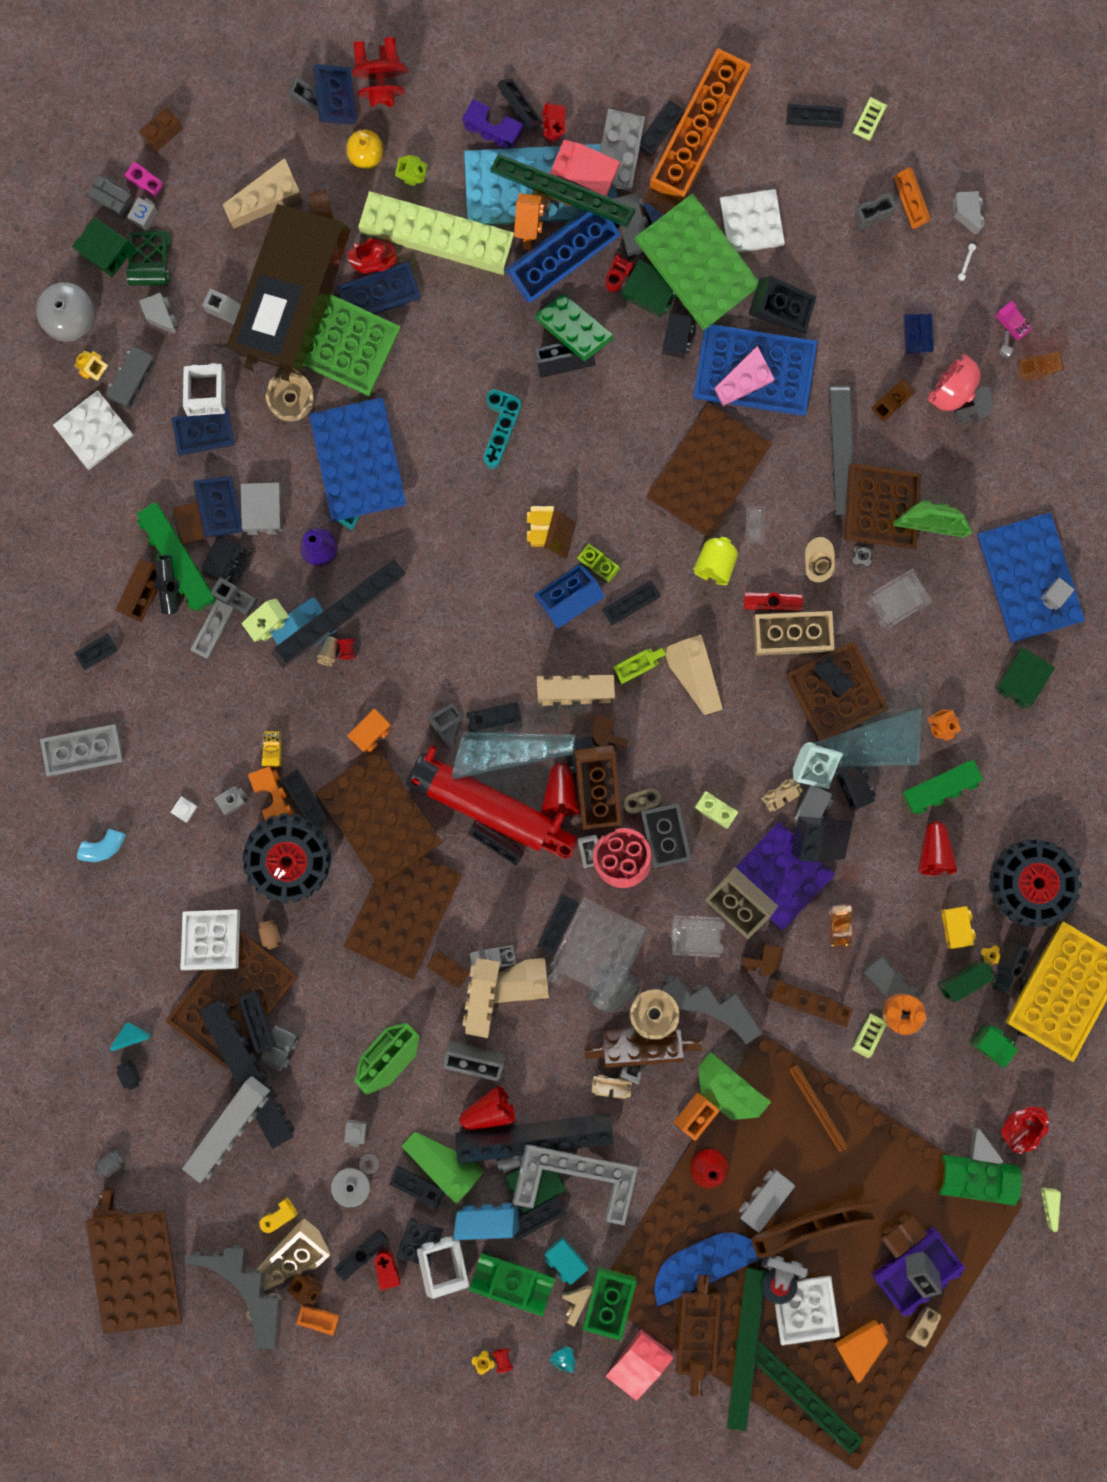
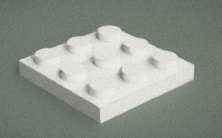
(752, 220)
(93, 430)
(210, 940)
(809, 1314)

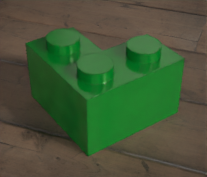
(992, 1044)

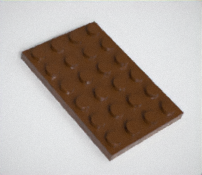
(709, 470)
(379, 817)
(403, 916)
(256, 972)
(134, 1271)

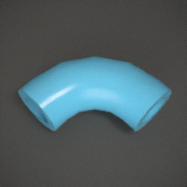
(101, 850)

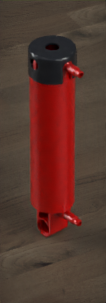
(490, 806)

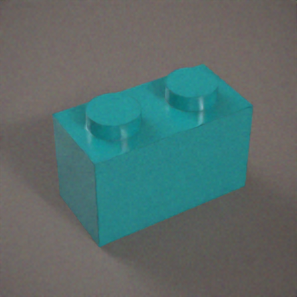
(565, 1260)

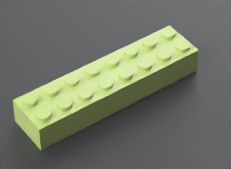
(436, 233)

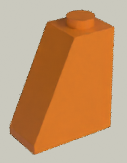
(862, 1348)

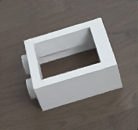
(204, 406)
(450, 1286)

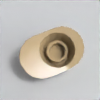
(820, 559)

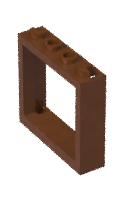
(808, 1002)

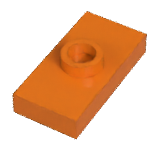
(317, 1319)

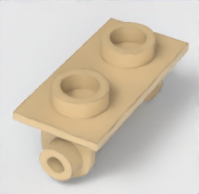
(789, 789)
(620, 1086)

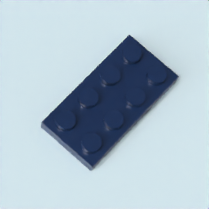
(382, 289)

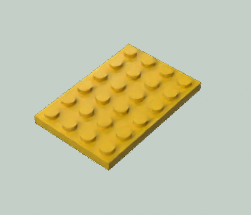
(1063, 992)

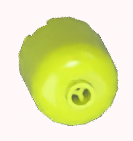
(716, 560)

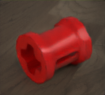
(346, 649)
(502, 1360)

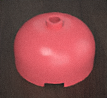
(956, 385)
(623, 858)

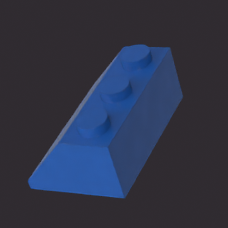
(569, 595)

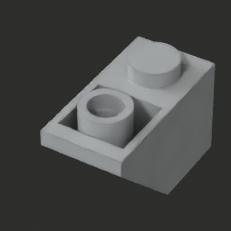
(967, 210)
(221, 306)
(157, 313)
(504, 955)

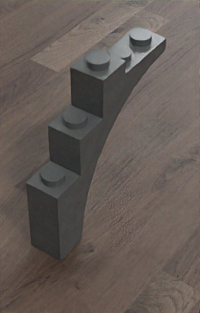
(702, 1000)
(264, 1311)

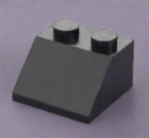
(856, 787)

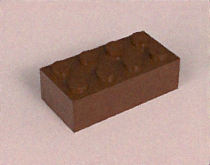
(597, 787)

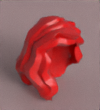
(372, 256)
(1021, 1136)

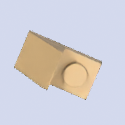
(578, 1298)

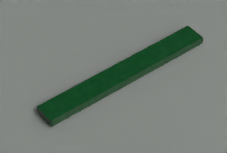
(562, 190)
(745, 1350)
(806, 1398)

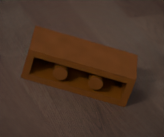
(138, 592)

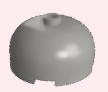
(65, 311)

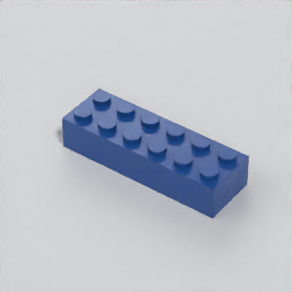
(560, 254)

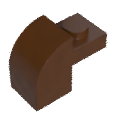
(320, 203)
(893, 400)
(601, 733)
(769, 963)
(106, 1201)

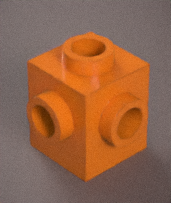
(944, 724)

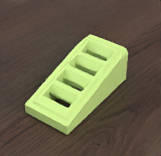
(876, 104)
(861, 1050)
(1051, 1203)

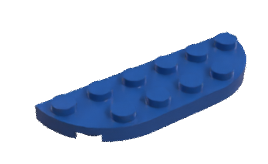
(712, 1256)

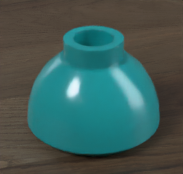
(564, 1359)

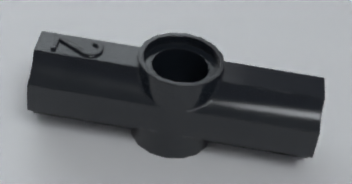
(166, 584)
(352, 1262)

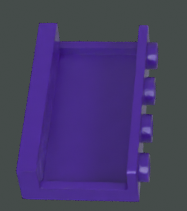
(893, 1274)

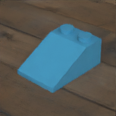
(297, 619)

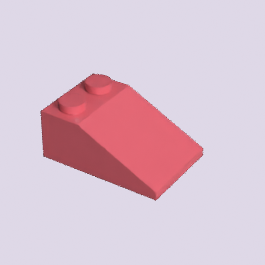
(585, 167)
(639, 1365)

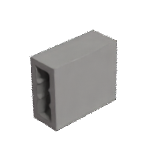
(261, 508)

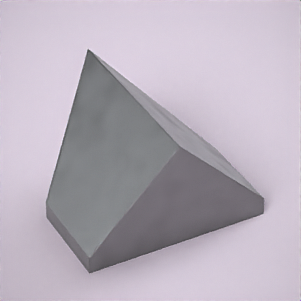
(446, 723)

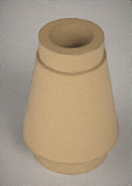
(328, 652)

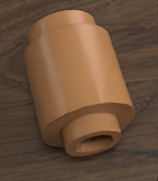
(269, 934)

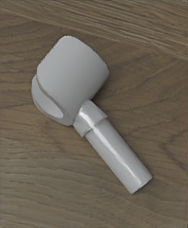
(1005, 349)

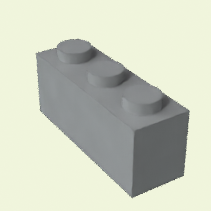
(766, 1200)

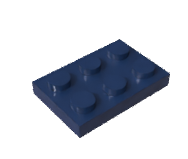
(334, 94)
(202, 432)
(217, 506)

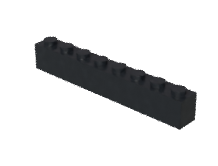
(338, 613)
(243, 1066)
(553, 1134)

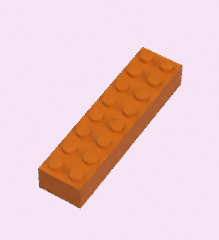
(700, 125)

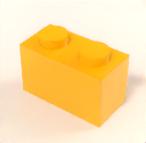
(958, 927)

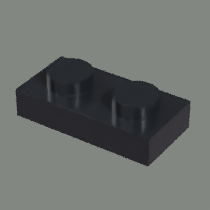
(96, 652)
(833, 676)

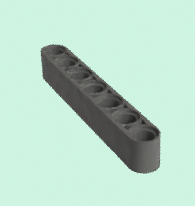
(840, 443)

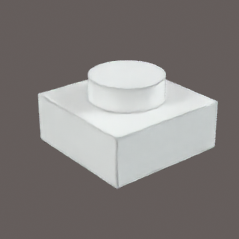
(184, 809)

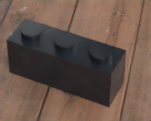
(559, 359)

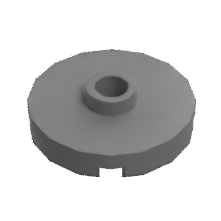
(352, 1177)

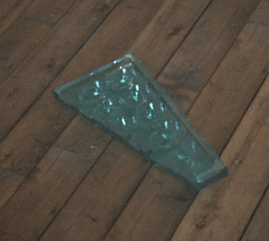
(880, 743)
(497, 751)

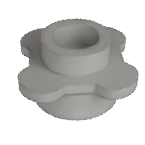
(867, 555)

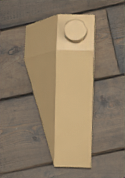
(692, 667)
(523, 982)
(297, 1252)

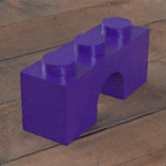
(504, 134)

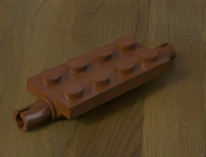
(629, 1048)
(698, 1334)

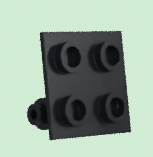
(226, 560)
(413, 1239)

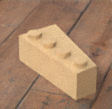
(575, 689)
(482, 997)

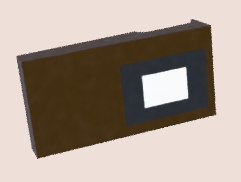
(288, 289)

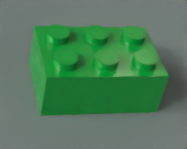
(609, 1303)

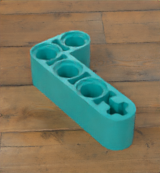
(499, 431)

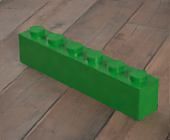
(168, 543)

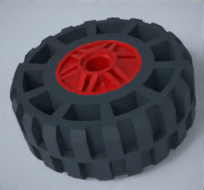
(282, 877)
(1015, 889)

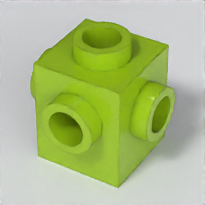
(411, 169)

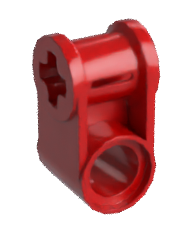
(553, 121)
(619, 270)
(387, 1272)

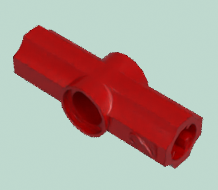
(786, 602)

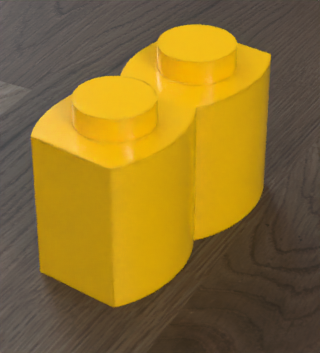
(540, 521)

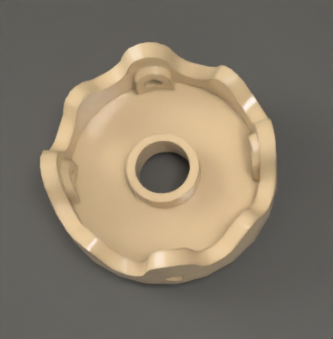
(277, 393)
(658, 1027)

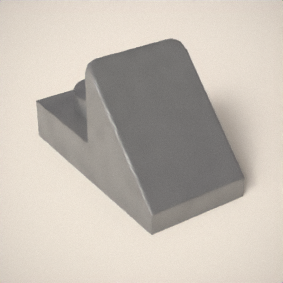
(303, 93)

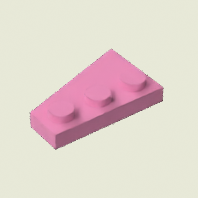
(745, 378)

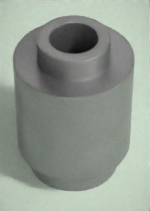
(109, 1163)
(510, 1163)

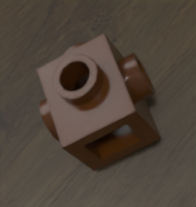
(305, 1289)

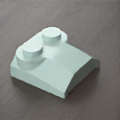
(816, 765)

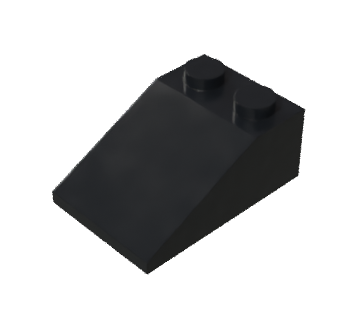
(782, 304)
(821, 839)

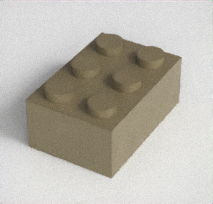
(741, 903)

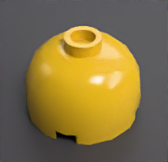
(364, 149)

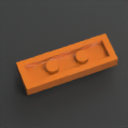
(912, 198)

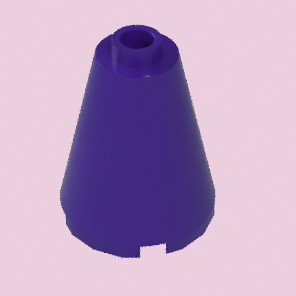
(318, 547)

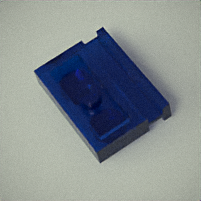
(918, 333)

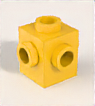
(90, 365)

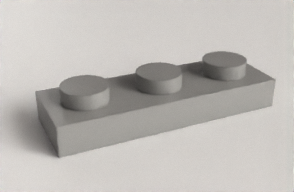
(212, 629)

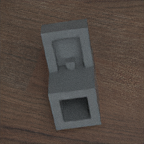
(979, 407)
(233, 596)

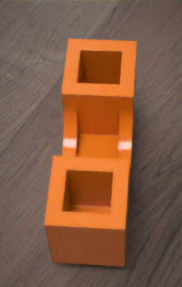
(267, 780)

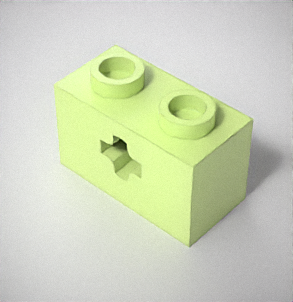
(265, 620)
(716, 810)

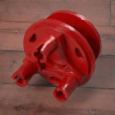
(384, 67)

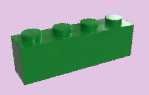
(942, 786)

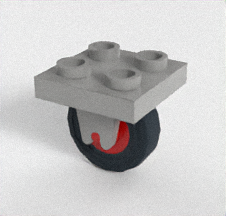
(780, 1281)

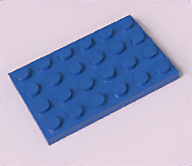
(786, 357)
(357, 459)
(1022, 566)

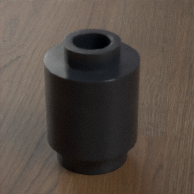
(128, 1075)

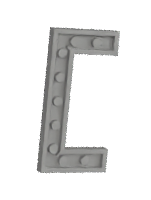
(540, 1158)

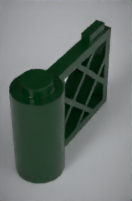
(152, 272)

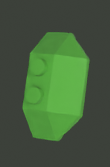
(935, 519)
(386, 1057)
(729, 1090)

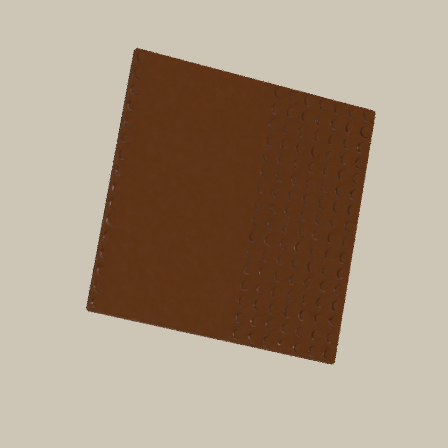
(880, 1164)

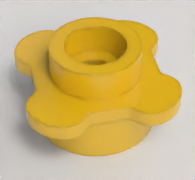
(987, 952)
(482, 1368)

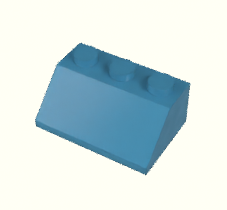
(486, 1222)

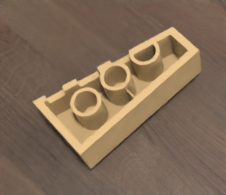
(263, 195)

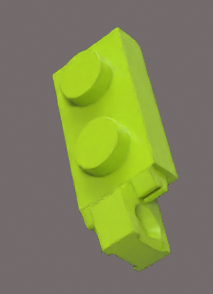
(638, 664)

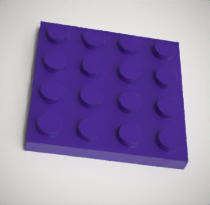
(782, 875)

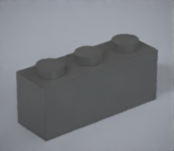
(635, 226)
(131, 377)
(886, 980)
(474, 1061)

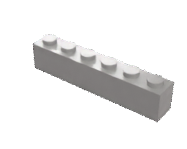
(226, 1129)

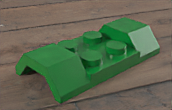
(981, 1180)
(512, 1284)

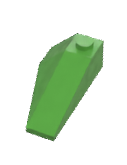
(443, 1166)

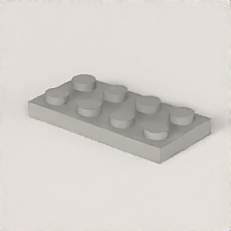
(622, 143)
(81, 750)

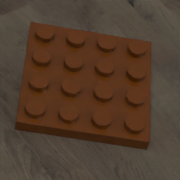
(878, 499)
(823, 708)

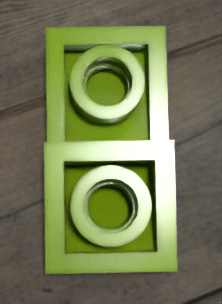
(598, 563)

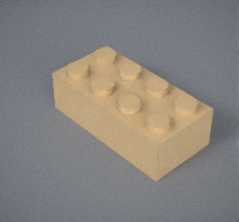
(793, 633)

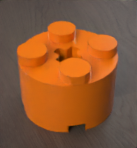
(914, 1017)

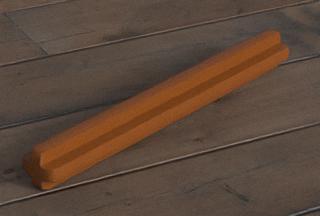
(818, 1108)

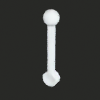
(971, 248)

